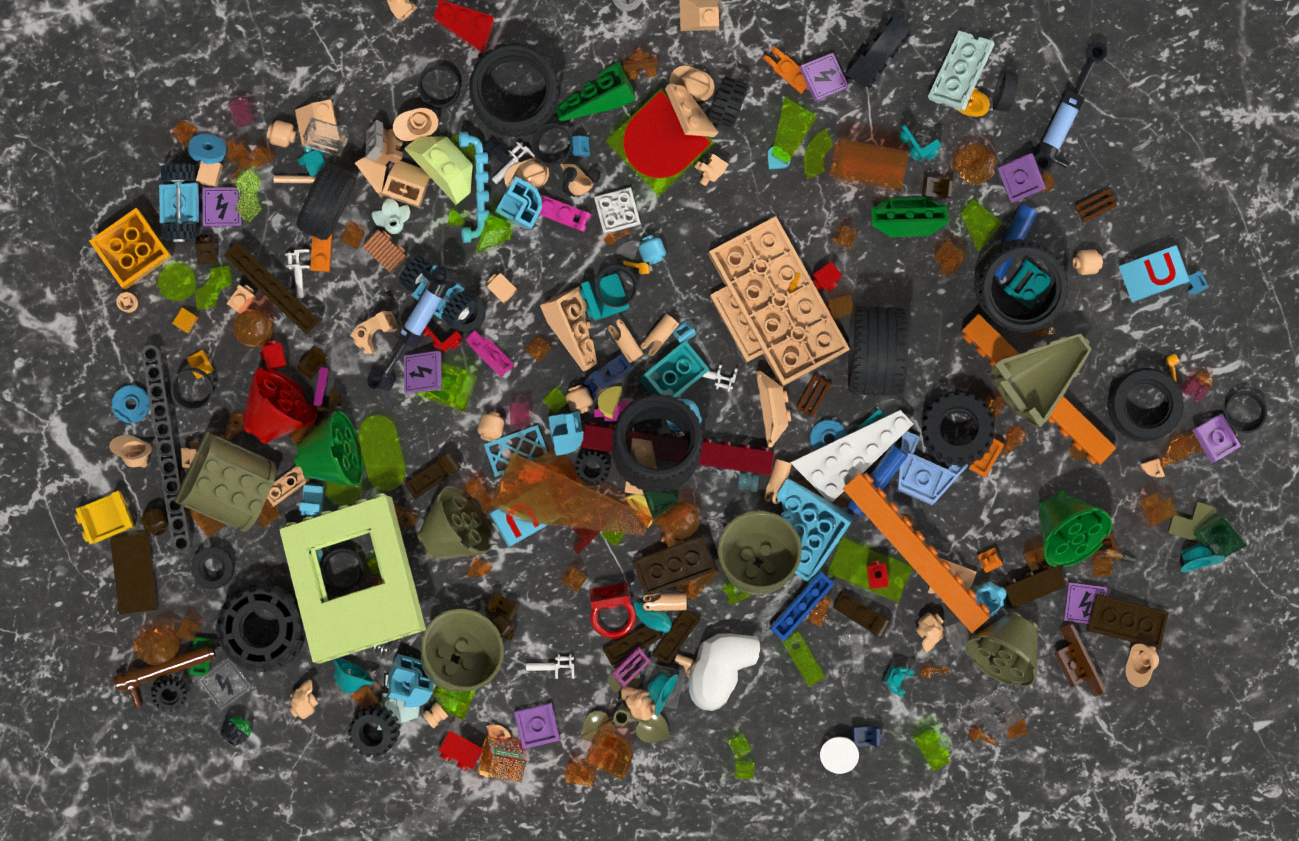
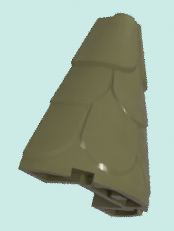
(1040, 377)

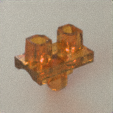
(649, 64)

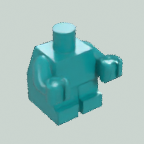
(313, 160)
(894, 678)

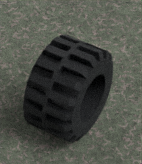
(728, 102)
(364, 741)

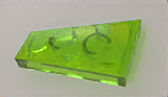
(791, 130)

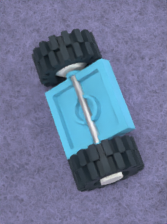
(178, 203)
(455, 305)

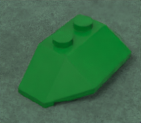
(909, 217)

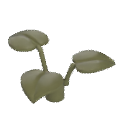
(649, 731)

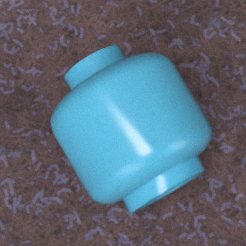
(652, 250)

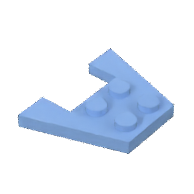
(921, 477)

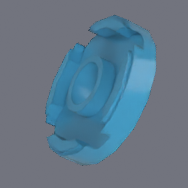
(216, 145)
(142, 404)
(824, 427)

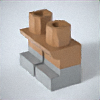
(382, 144)

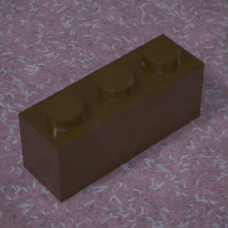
(1034, 586)

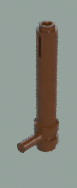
(136, 677)

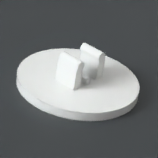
(839, 755)

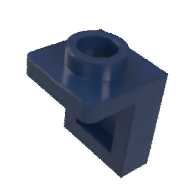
(866, 735)

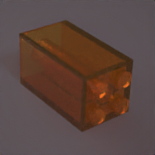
(869, 166)

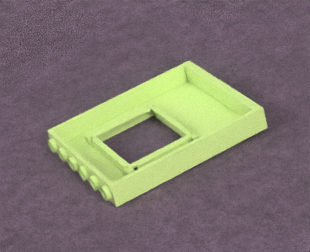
(365, 616)

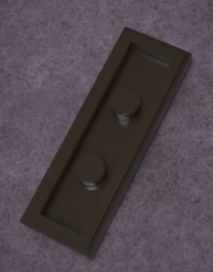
(676, 637)
(623, 647)

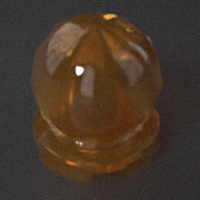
(252, 328)
(678, 522)

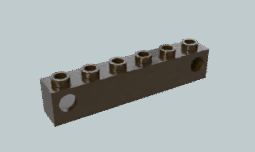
(272, 289)

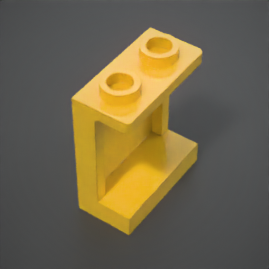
(104, 518)

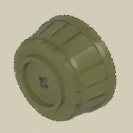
(761, 537)
(466, 636)

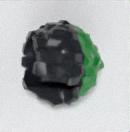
(235, 730)

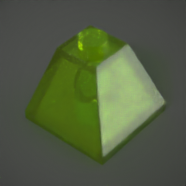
(493, 234)
(454, 703)

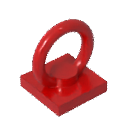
(608, 598)

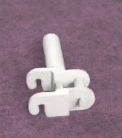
(501, 174)
(298, 270)
(716, 375)
(552, 666)

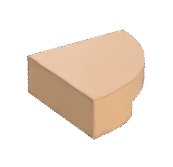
(1153, 468)
(498, 731)

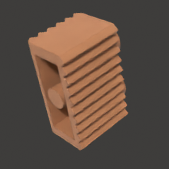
(384, 251)

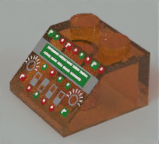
(502, 759)

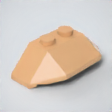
(773, 407)

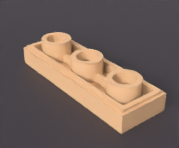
(281, 488)

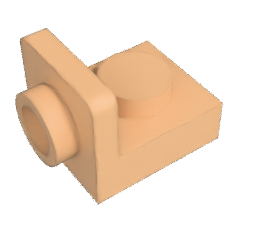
(241, 298)

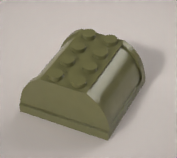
(227, 483)

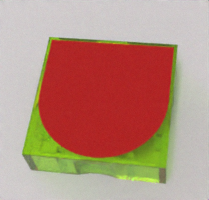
(656, 144)

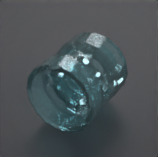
(748, 482)

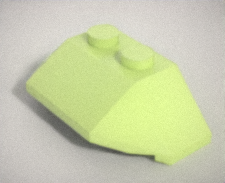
(444, 165)

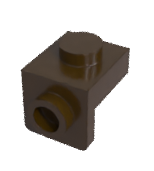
(937, 188)
(206, 249)
(312, 362)
(334, 401)
(500, 605)

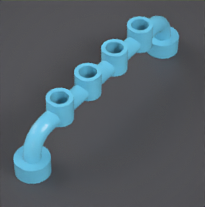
(481, 177)

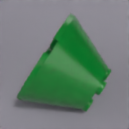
(331, 452)
(1071, 529)

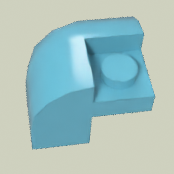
(520, 203)
(566, 432)
(409, 682)

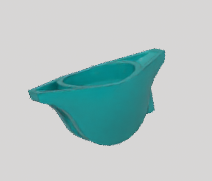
(350, 676)

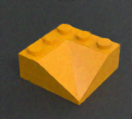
(130, 248)

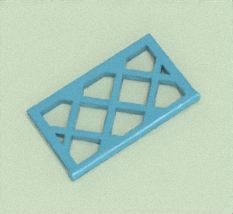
(502, 441)

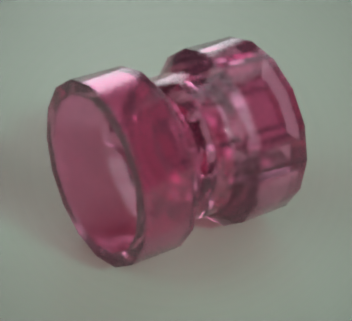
(1192, 387)

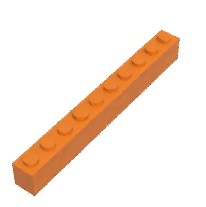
(1065, 415)
(917, 552)

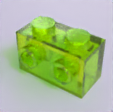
(931, 750)

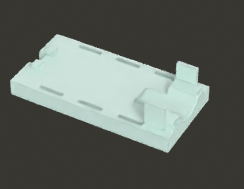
(962, 70)

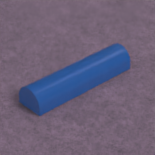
(1017, 230)
(883, 472)
(801, 606)

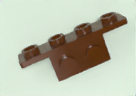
(1077, 663)

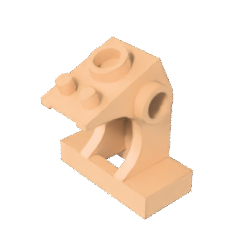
(384, 320)

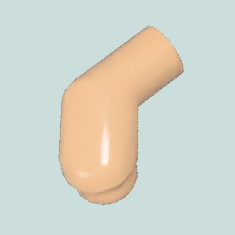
(686, 662)

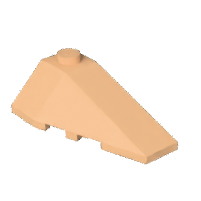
(568, 321)

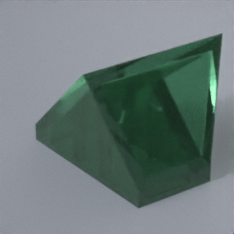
(660, 502)

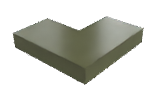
(1185, 527)

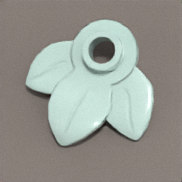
(391, 213)

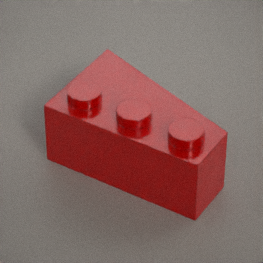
(466, 24)

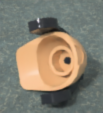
(576, 182)

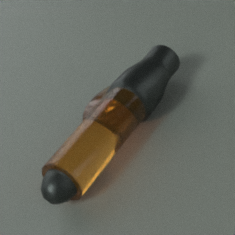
(1118, 556)

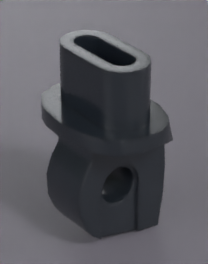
(493, 149)

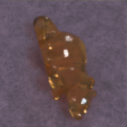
(1180, 449)

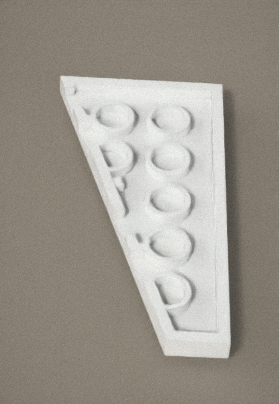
(842, 460)

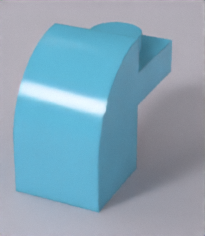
(312, 499)

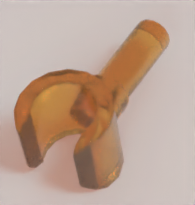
(244, 163)
(610, 239)
(927, 671)
(975, 734)

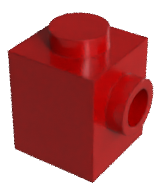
(827, 277)
(273, 355)
(877, 575)

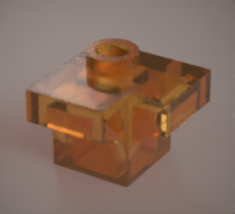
(1156, 511)

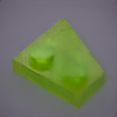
(979, 223)

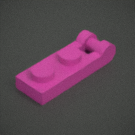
(563, 213)

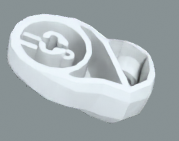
(717, 667)

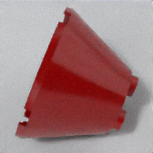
(276, 406)

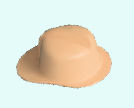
(695, 81)
(415, 124)
(530, 171)
(131, 450)
(1141, 664)

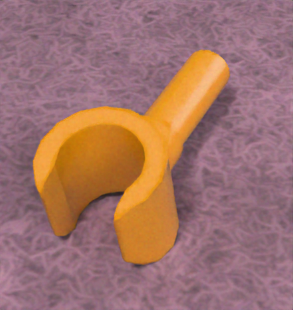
(643, 267)
(1171, 361)

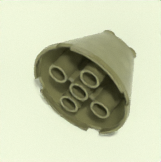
(455, 527)
(1007, 650)

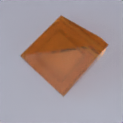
(184, 132)
(353, 235)
(538, 349)
(267, 515)

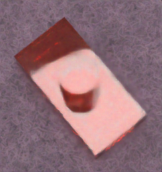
(586, 536)

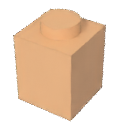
(209, 174)
(501, 287)

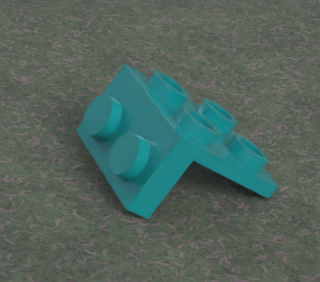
(928, 152)
(611, 292)

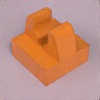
(989, 560)

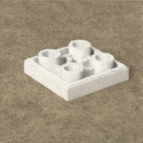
(617, 210)

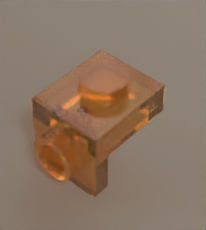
(581, 774)

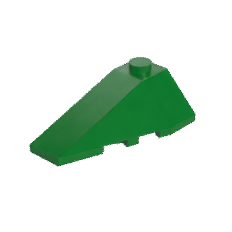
(603, 94)

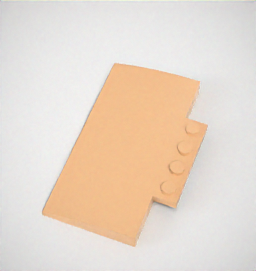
(760, 313)

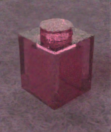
(241, 112)
(519, 415)

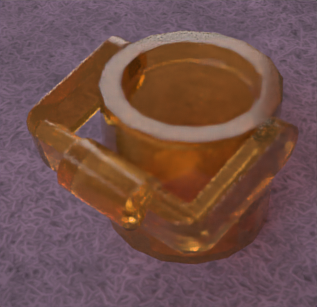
(950, 258)

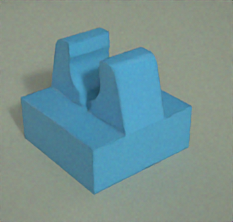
(580, 146)
(1198, 283)

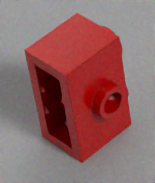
(459, 750)

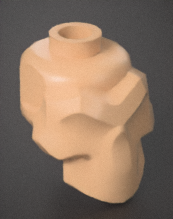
(931, 630)
(303, 701)
(638, 703)

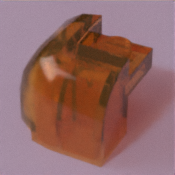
(610, 753)

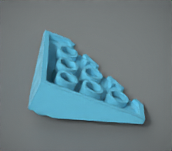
(817, 523)

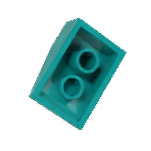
(674, 372)

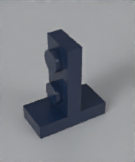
(607, 375)

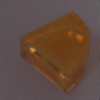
(479, 569)

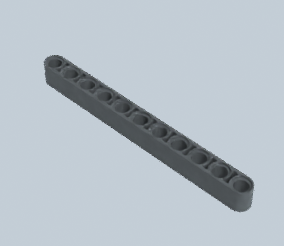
(161, 440)

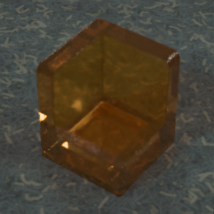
(840, 307)
(1035, 559)
(366, 697)

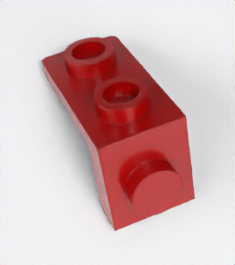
(451, 343)

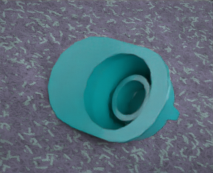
(1198, 557)
(660, 689)

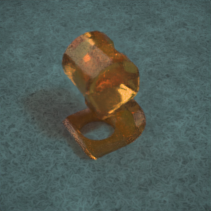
(476, 491)

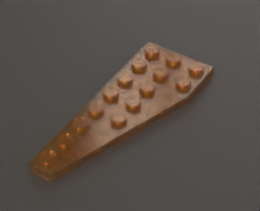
(551, 499)

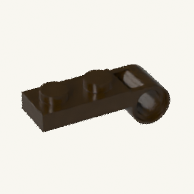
(433, 475)
(862, 615)

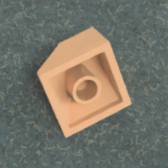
(699, 15)
(319, 110)
(374, 172)

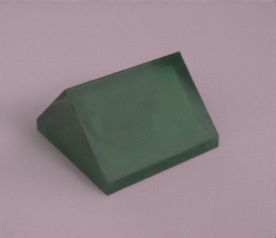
(1219, 536)

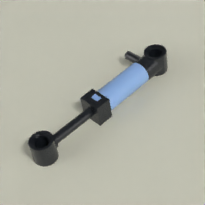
(1066, 114)
(410, 333)

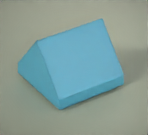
(684, 332)

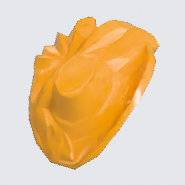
(977, 104)

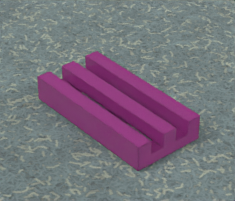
(321, 387)
(625, 661)

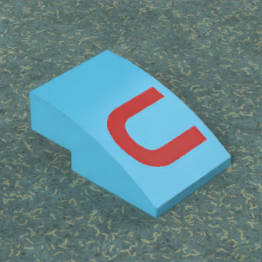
(1154, 273)
(513, 529)

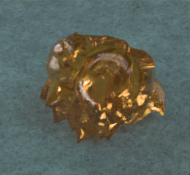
(974, 164)
(156, 645)

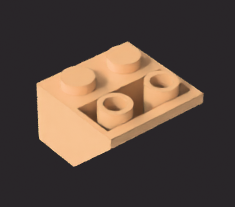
(406, 184)

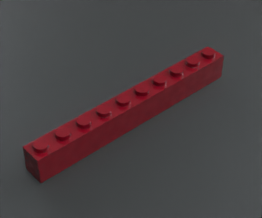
(674, 449)

